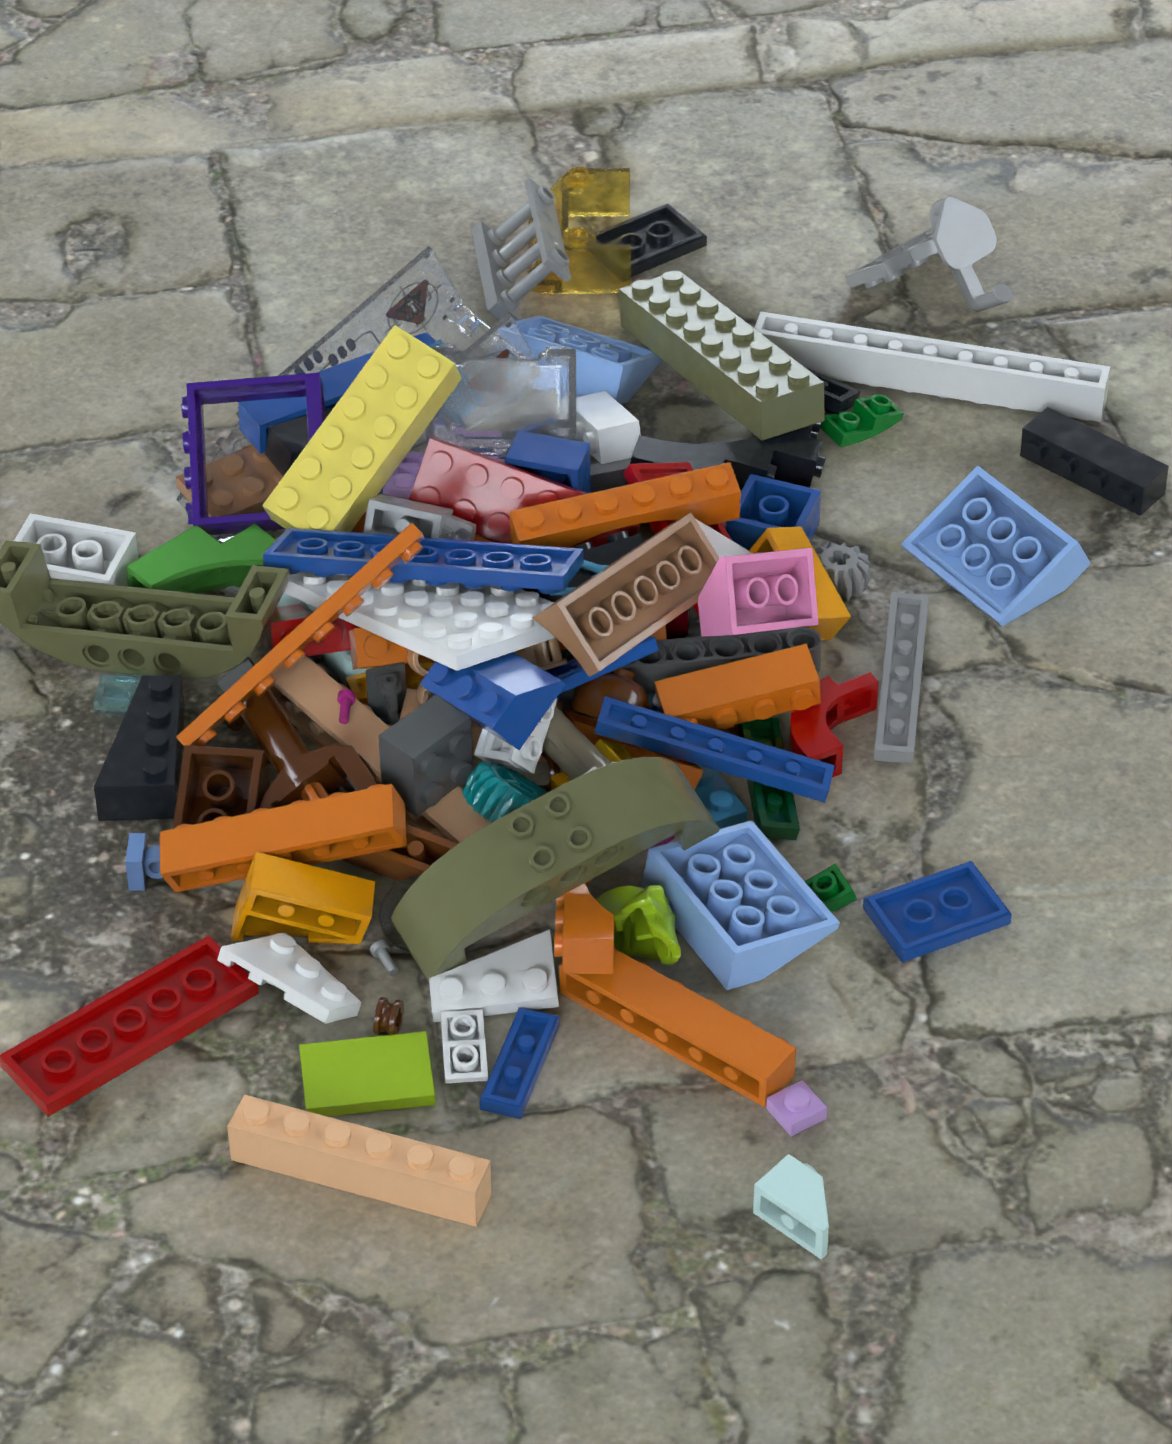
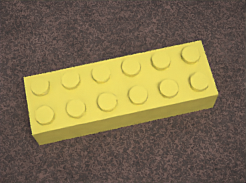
(364, 436)

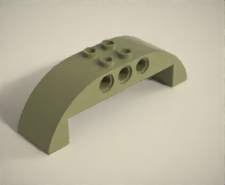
(134, 626)
(545, 853)

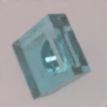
(114, 694)

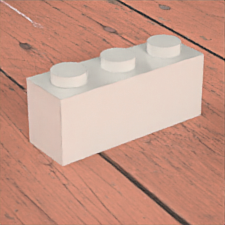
(606, 427)

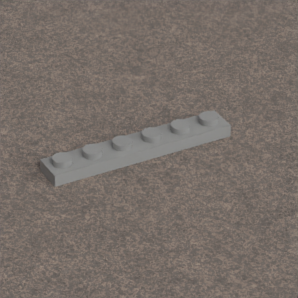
(901, 678)

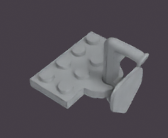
(960, 237)

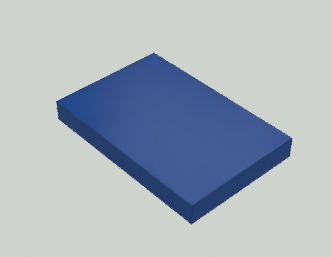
(936, 911)

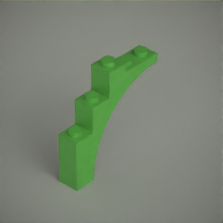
(199, 562)

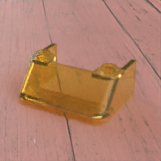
(591, 266)

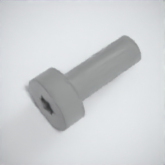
(380, 950)

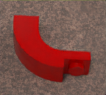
(839, 703)

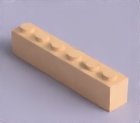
(360, 1160)

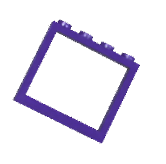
(228, 391)

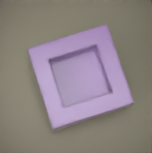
(796, 1108)

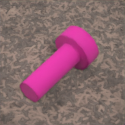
(346, 699)

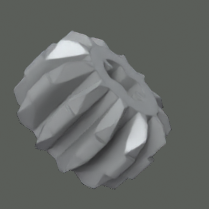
(846, 569)

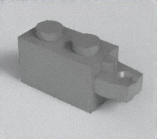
(393, 514)

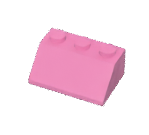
(759, 593)

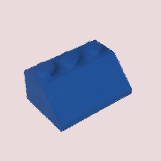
(499, 694)

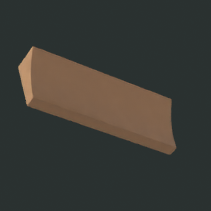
(632, 595)

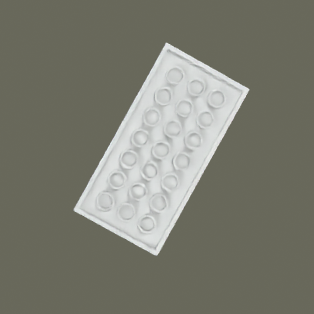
(439, 622)

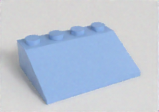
(600, 360)
(996, 549)
(738, 903)

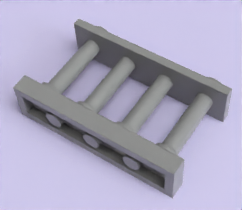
(494, 256)

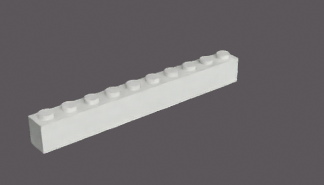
(941, 367)

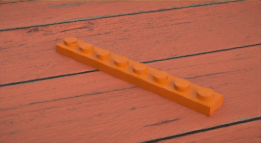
(315, 626)

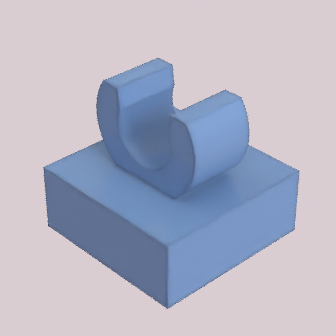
(141, 861)

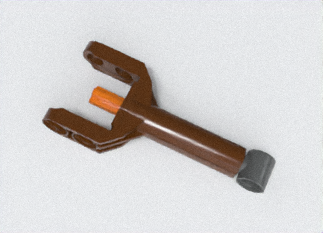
(300, 772)

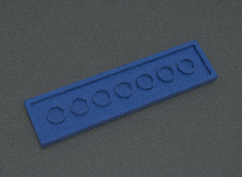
(437, 563)

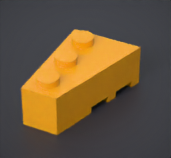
(830, 607)
(302, 902)

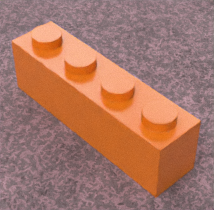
(742, 689)

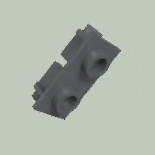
(387, 691)

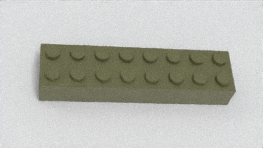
(722, 355)

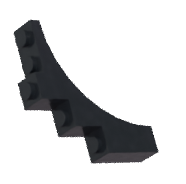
(786, 457)

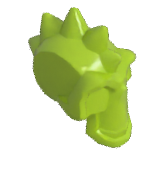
(643, 922)

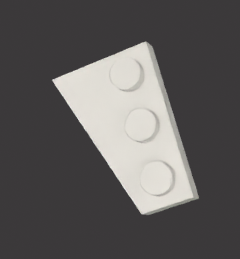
(290, 968)
(500, 981)

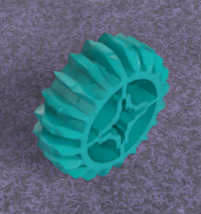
(498, 790)

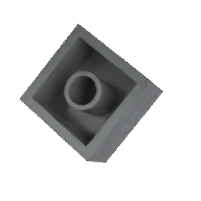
(427, 754)

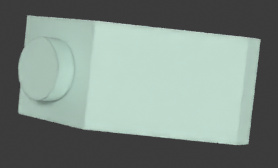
(794, 1203)

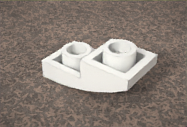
(464, 1046)

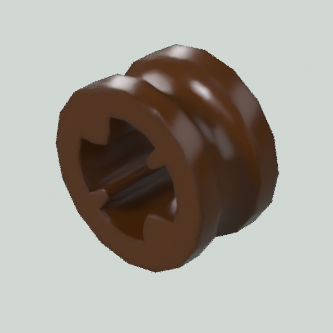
(388, 1016)

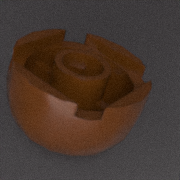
(616, 685)

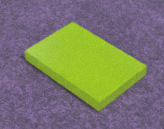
(367, 1074)

